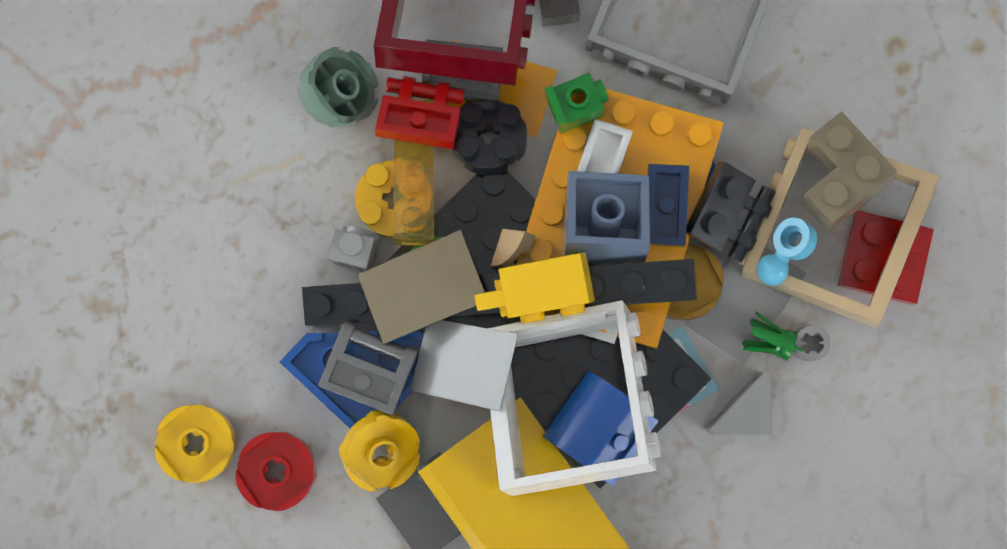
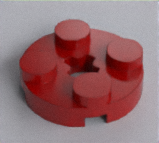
(271, 493)

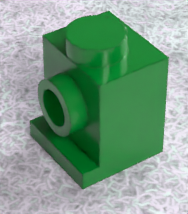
(572, 115)

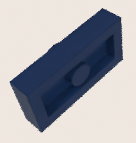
(668, 204)

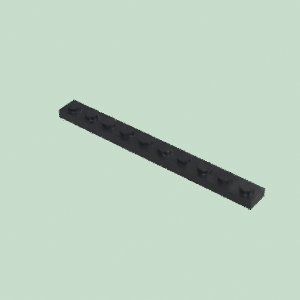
(611, 283)

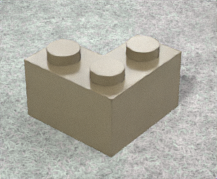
(853, 169)

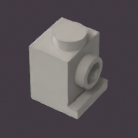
(354, 248)

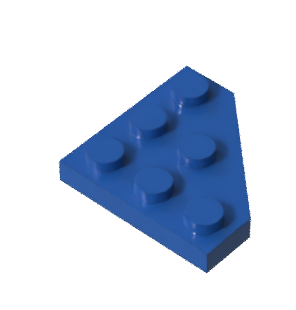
(309, 358)

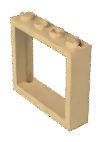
(873, 313)

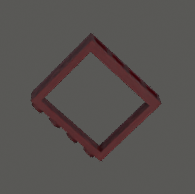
(450, 59)

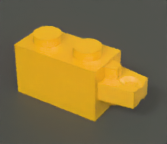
(541, 287)

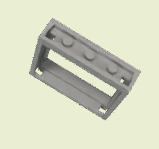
(673, 75)

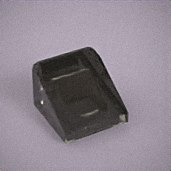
(559, 12)

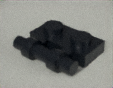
(721, 206)

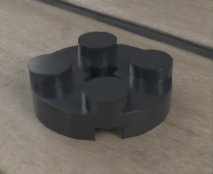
(503, 151)

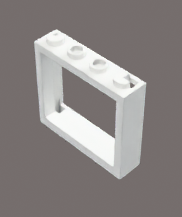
(505, 422)

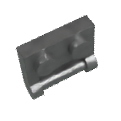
(362, 379)

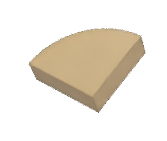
(511, 246)

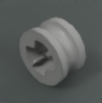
(824, 343)

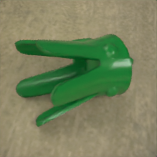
(778, 340)

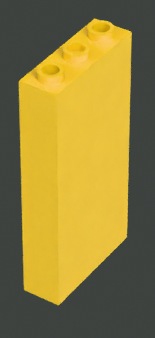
(488, 518)

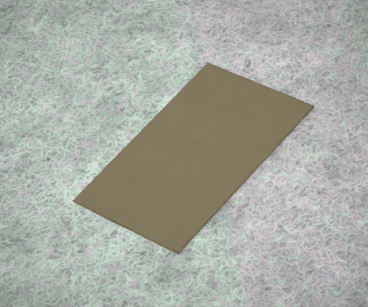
(421, 287)

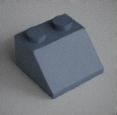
(607, 217)

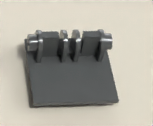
(419, 513)

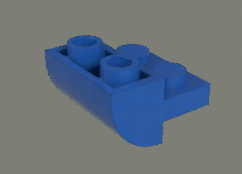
(595, 424)

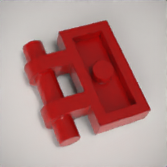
(416, 120)

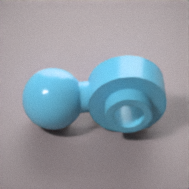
(774, 268)

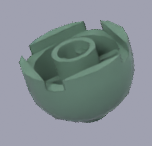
(338, 88)

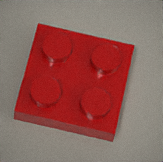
(867, 252)

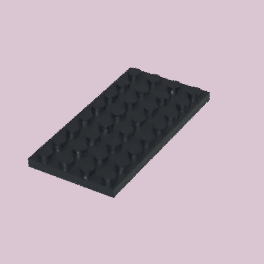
(552, 369)

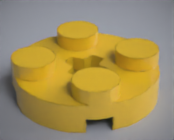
(369, 198)
(366, 436)
(173, 439)

